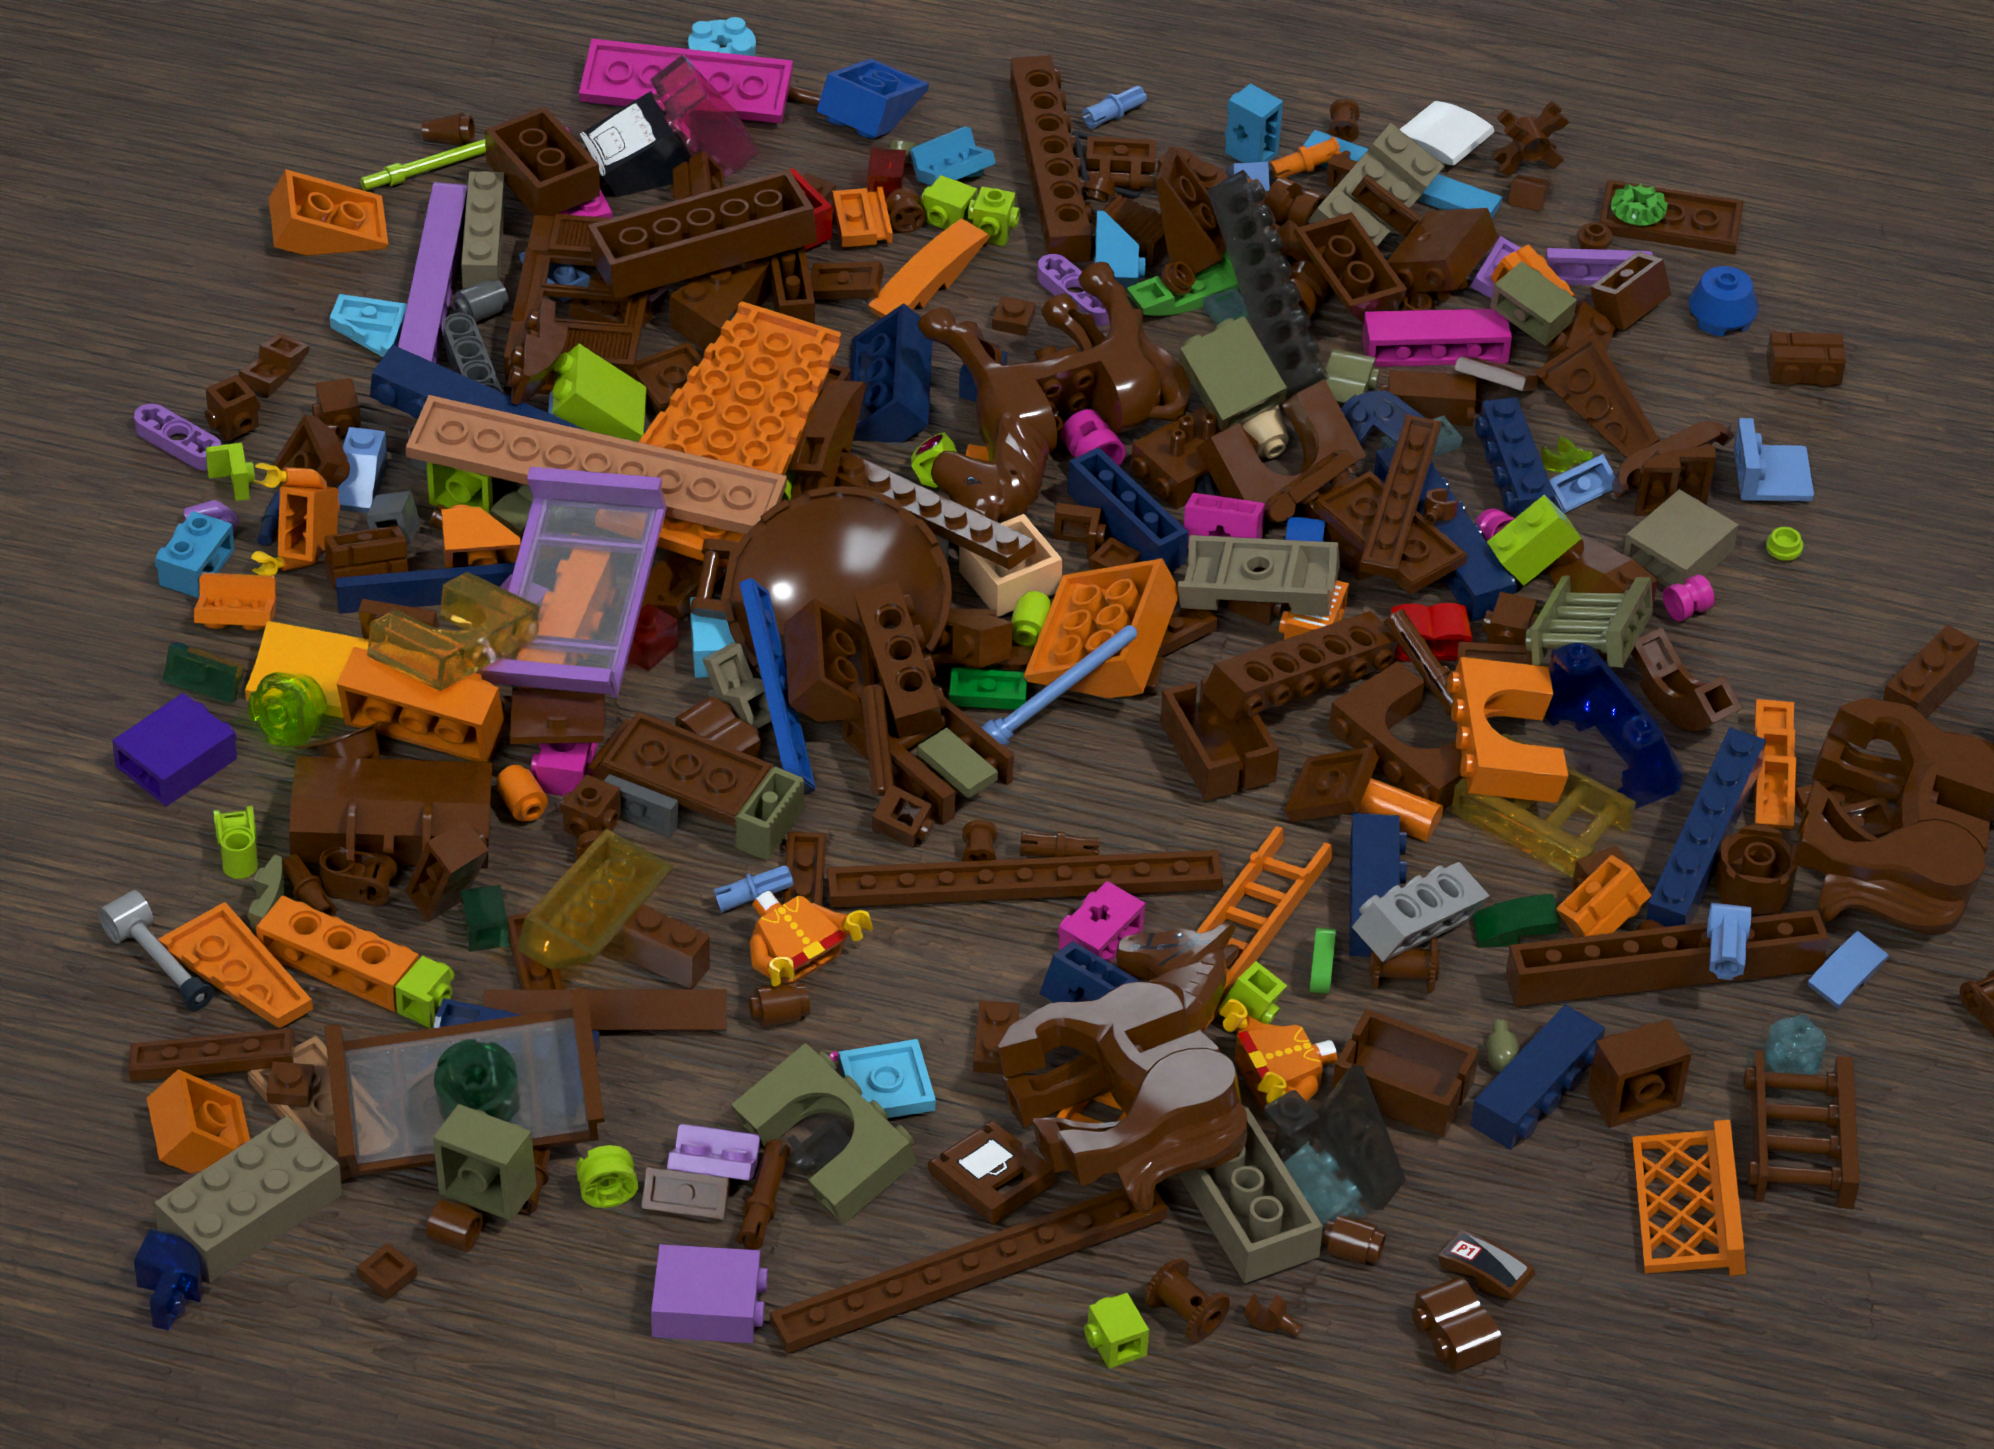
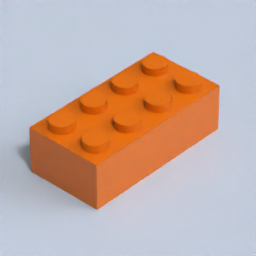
(456, 721)

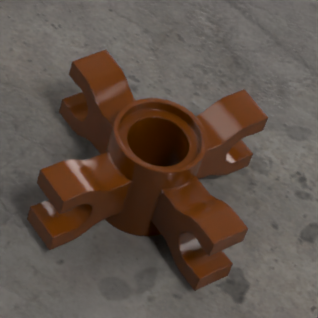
(1530, 138)

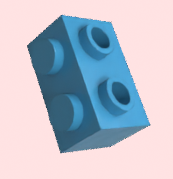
(196, 548)

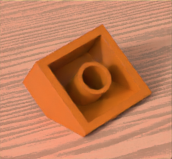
(476, 538)
(195, 1122)

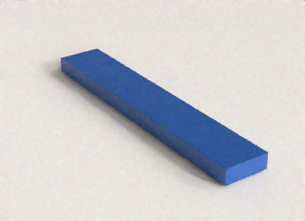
(774, 679)

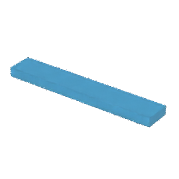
(1441, 193)

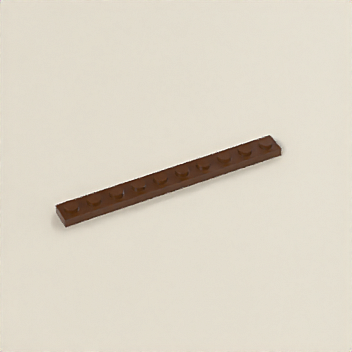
(1022, 878)
(960, 1268)

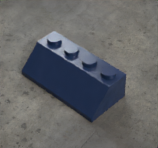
(896, 368)

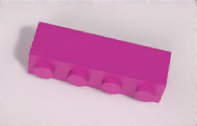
(1435, 336)

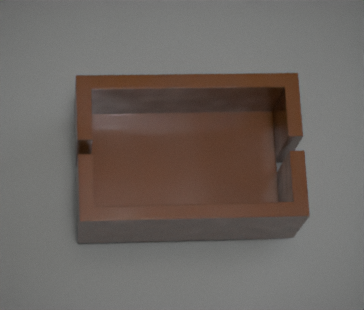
(1214, 748)
(1410, 1070)

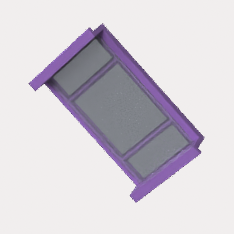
(588, 571)

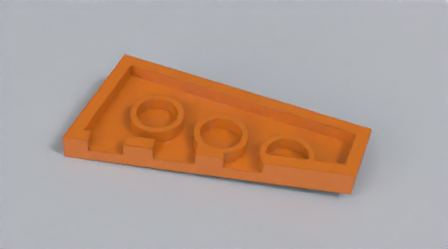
(237, 963)

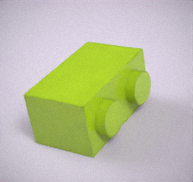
(1534, 540)

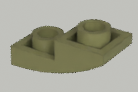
(269, 889)

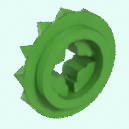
(1636, 213)

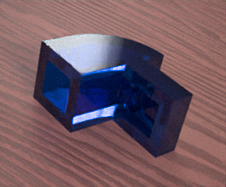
(170, 1270)

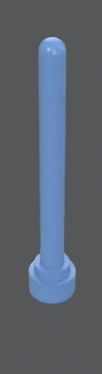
(1003, 729)

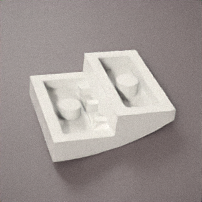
(1447, 131)

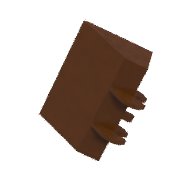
(384, 805)

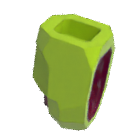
(926, 454)

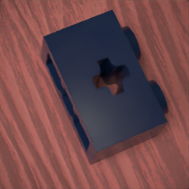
(1080, 976)

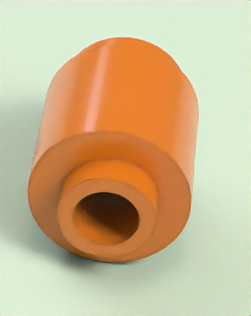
(521, 793)

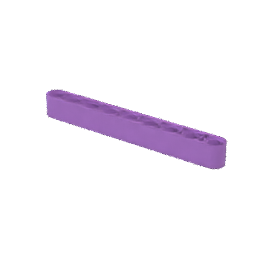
(435, 271)

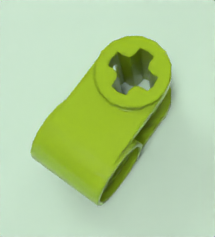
(237, 842)

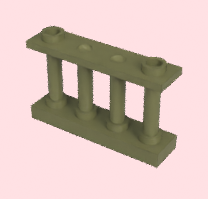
(1595, 619)

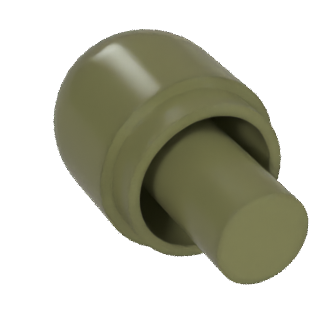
(1501, 1046)

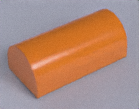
(1416, 814)

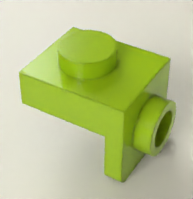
(230, 461)

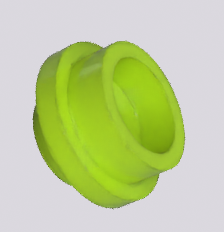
(1784, 544)

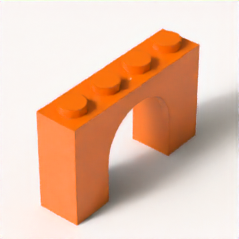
(1488, 759)

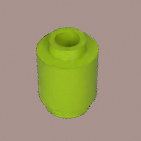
(1029, 617)

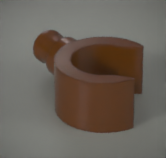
(1438, 507)
(1272, 1318)

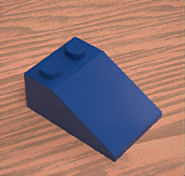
(869, 97)

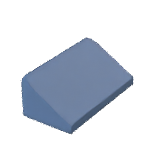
(1582, 484)

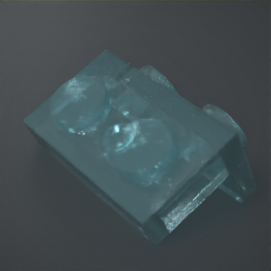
(1321, 1186)

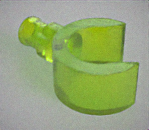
(1569, 455)

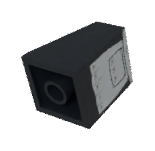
(635, 148)

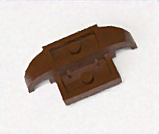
(1697, 435)

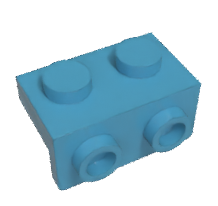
(950, 156)

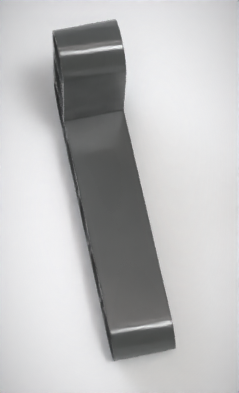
(465, 356)

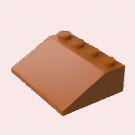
(1093, 609)

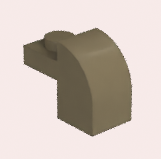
(736, 686)

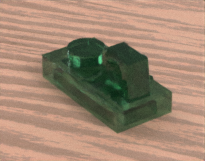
(203, 672)

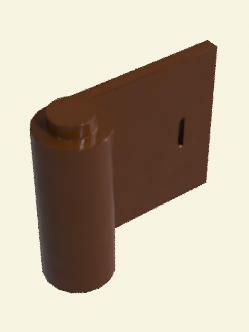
(555, 716)

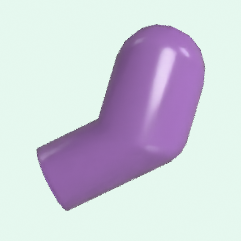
(216, 510)

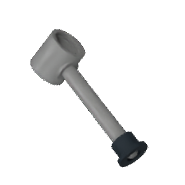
(130, 918)

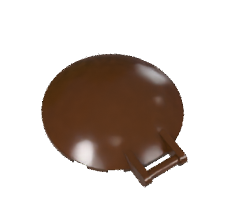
(827, 551)

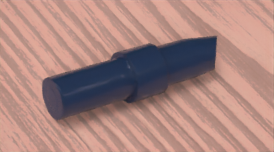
(270, 521)

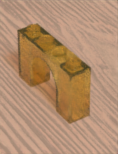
(493, 625)

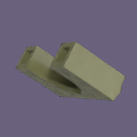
(809, 1086)

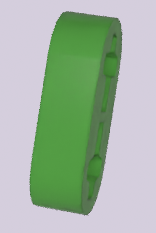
(1322, 961)

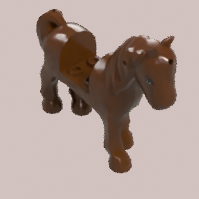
(1016, 403)

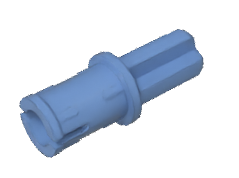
(1113, 106)
(752, 887)

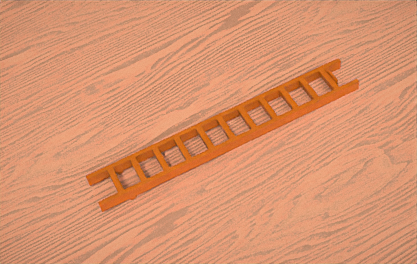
(1267, 928)

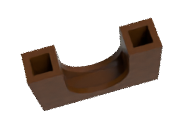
(1321, 431)
(1364, 721)

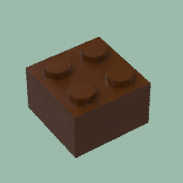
(1639, 1073)

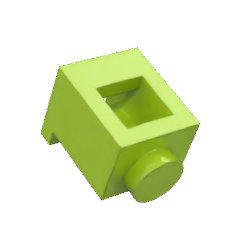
(423, 990)

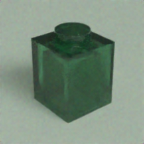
(484, 918)

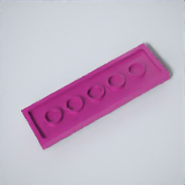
(622, 73)

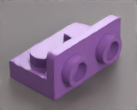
(715, 1152)

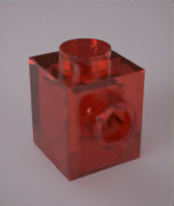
(653, 638)

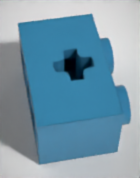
(1253, 125)

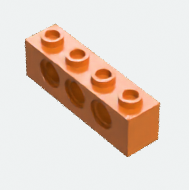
(335, 951)

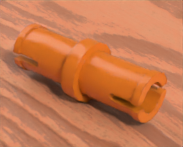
(1305, 159)

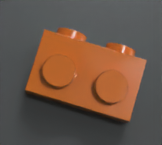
(236, 600)

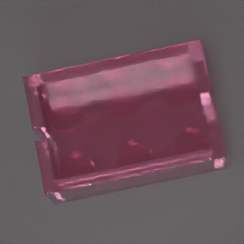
(702, 115)

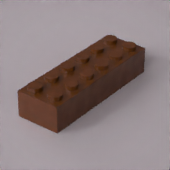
(702, 233)

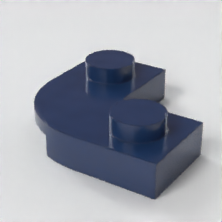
(1378, 411)

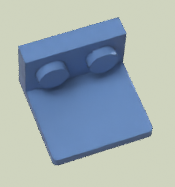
(1770, 470)

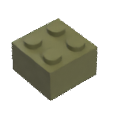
(485, 1162)

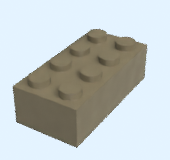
(250, 1197)
(1256, 1209)

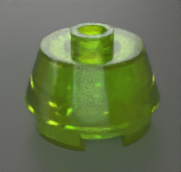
(288, 707)

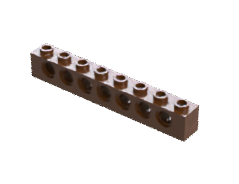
(1051, 158)

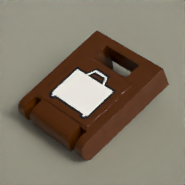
(986, 1162)

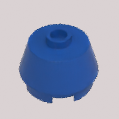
(1724, 301)

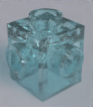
(1795, 1046)

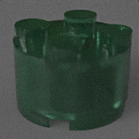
(477, 1078)

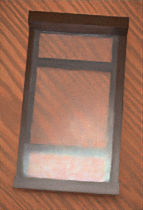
(388, 1095)

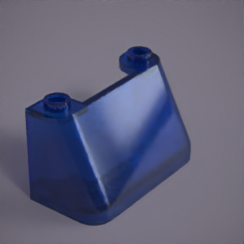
(1594, 696)

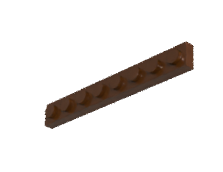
(940, 514)

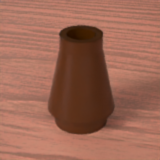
(452, 129)

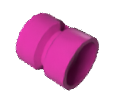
(1088, 431)

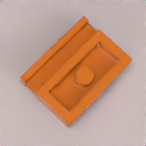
(861, 217)

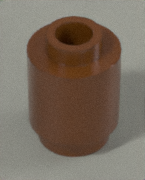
(779, 1004)
(1354, 1240)

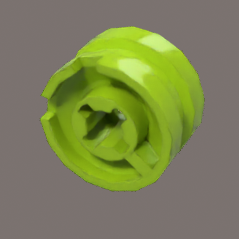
(607, 1176)

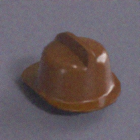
(358, 744)

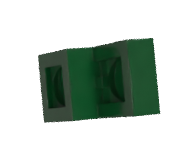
(1506, 921)

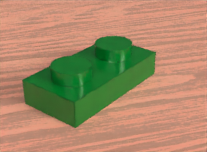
(987, 688)

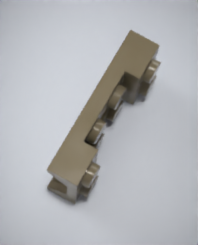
(1394, 164)
(1294, 573)

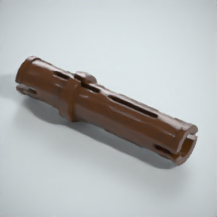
(1421, 656)
(760, 1205)

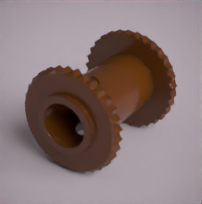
(1411, 964)
(1174, 1289)

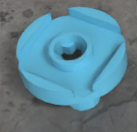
(729, 32)

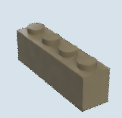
(483, 228)

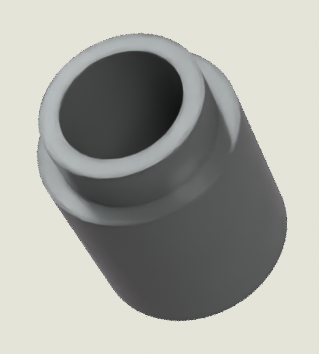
(481, 300)

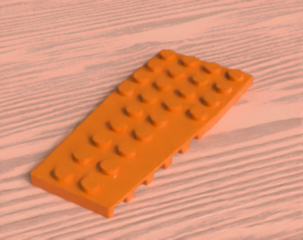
(744, 404)

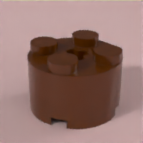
(1756, 870)

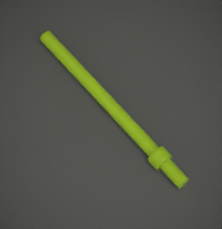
(396, 173)

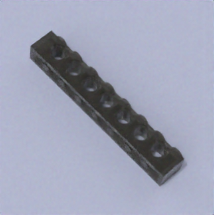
(1266, 281)

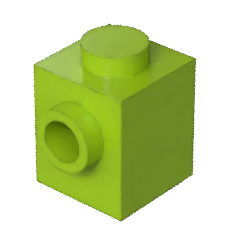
(947, 202)
(1258, 993)
(1117, 1330)

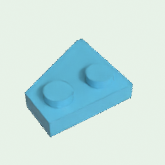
(369, 321)

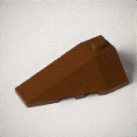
(1601, 570)

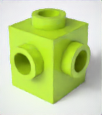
(996, 209)

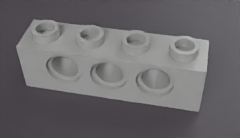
(1419, 910)

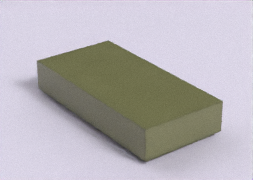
(957, 763)

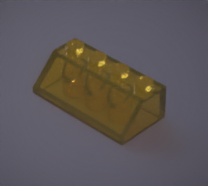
(591, 902)

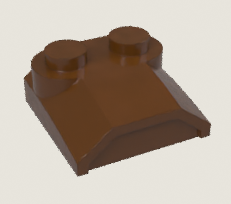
(316, 448)

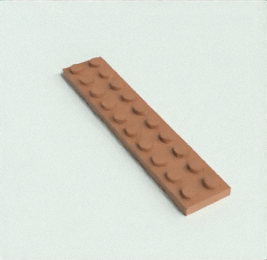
(510, 444)

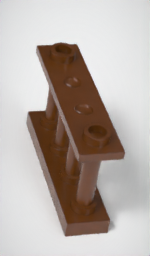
(916, 775)
(1837, 1115)

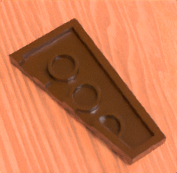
(1597, 392)

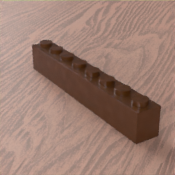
(1658, 959)

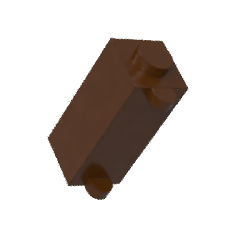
(1436, 394)

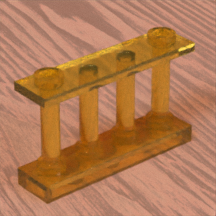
(1544, 837)

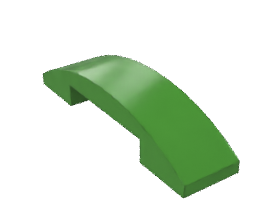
(1157, 300)

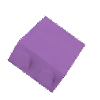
(708, 1294)

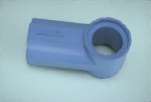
(1729, 933)

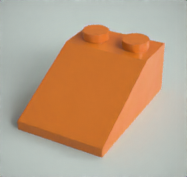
(325, 216)

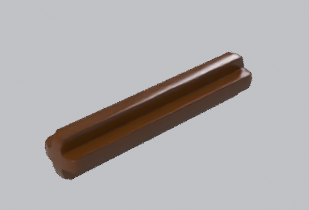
(877, 739)

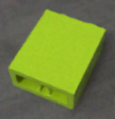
(598, 395)

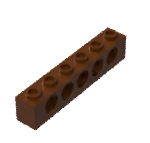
(1300, 666)

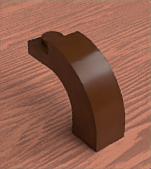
(1675, 691)

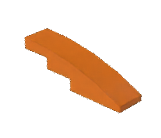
(931, 268)
(1776, 780)

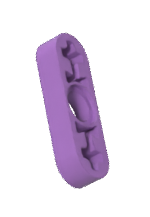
(1058, 275)
(168, 425)

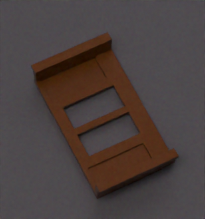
(567, 241)

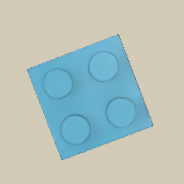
(891, 1076)

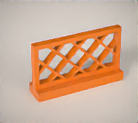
(1724, 1204)

